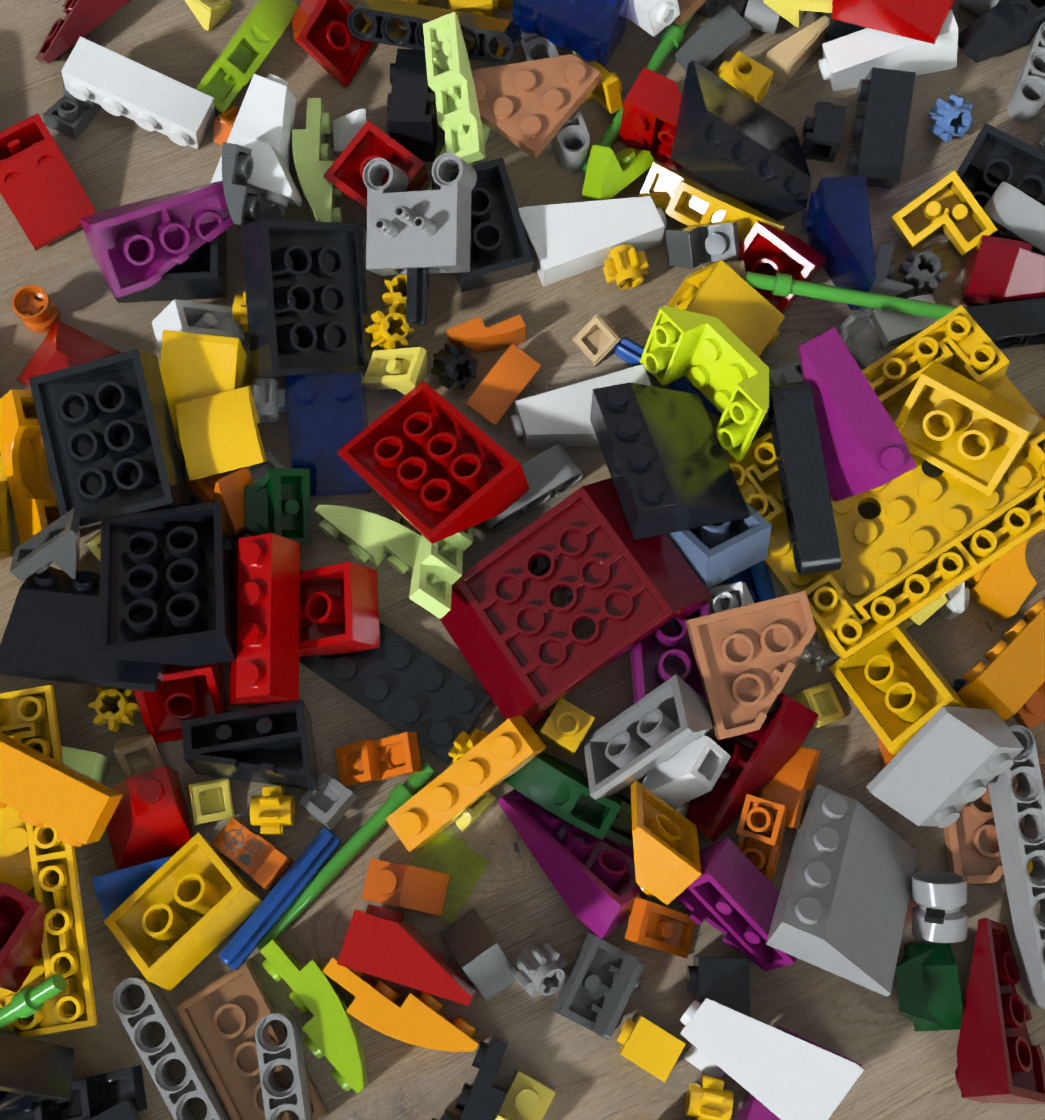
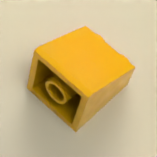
(725, 295)
(200, 367)

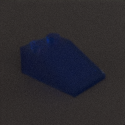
(842, 232)
(322, 418)

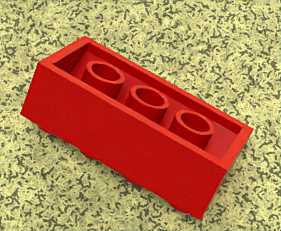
(265, 620)

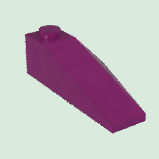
(151, 236)
(854, 429)
(588, 872)

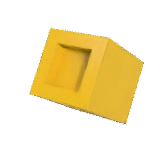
(566, 727)
(649, 1046)

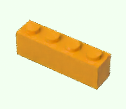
(1012, 669)
(54, 794)

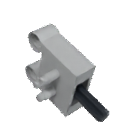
(418, 229)

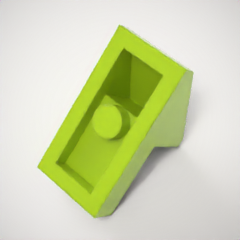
(611, 173)

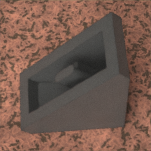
(479, 955)

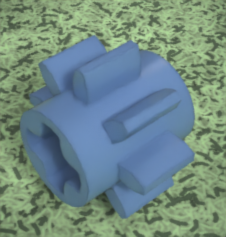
(950, 118)

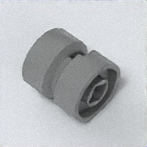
(939, 906)

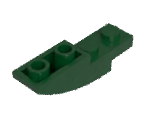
(567, 795)

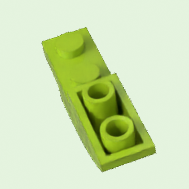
(246, 51)
(331, 1029)

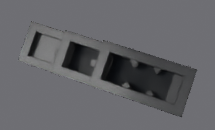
(90, 1097)

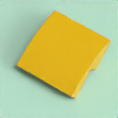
(219, 433)

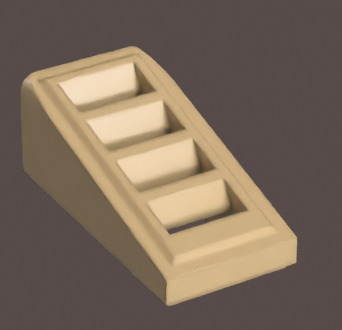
(794, 51)

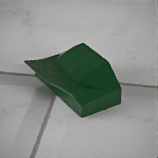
(280, 504)
(929, 987)

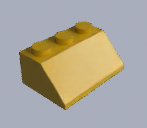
(963, 427)
(895, 687)
(182, 912)

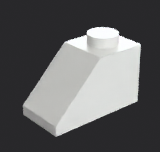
(197, 318)

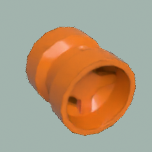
(35, 308)

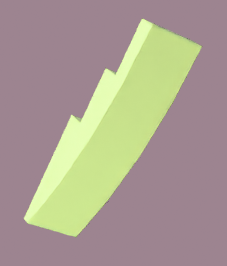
(454, 87)
(437, 569)

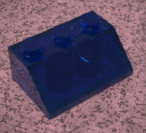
(582, 26)

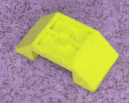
(717, 366)

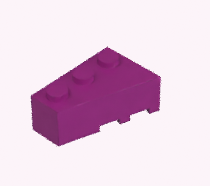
(736, 902)

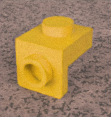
(608, 90)

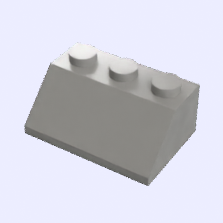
(644, 736)
(946, 765)

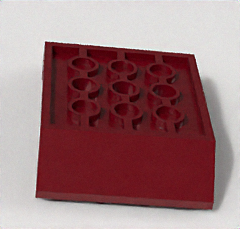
(526, 644)

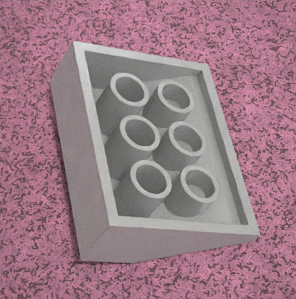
(844, 892)

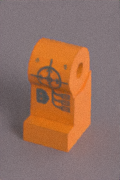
(252, 853)

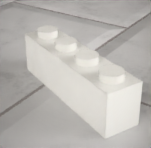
(138, 93)

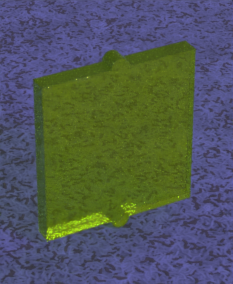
(454, 859)

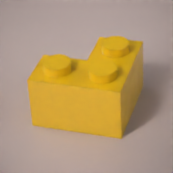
(947, 207)

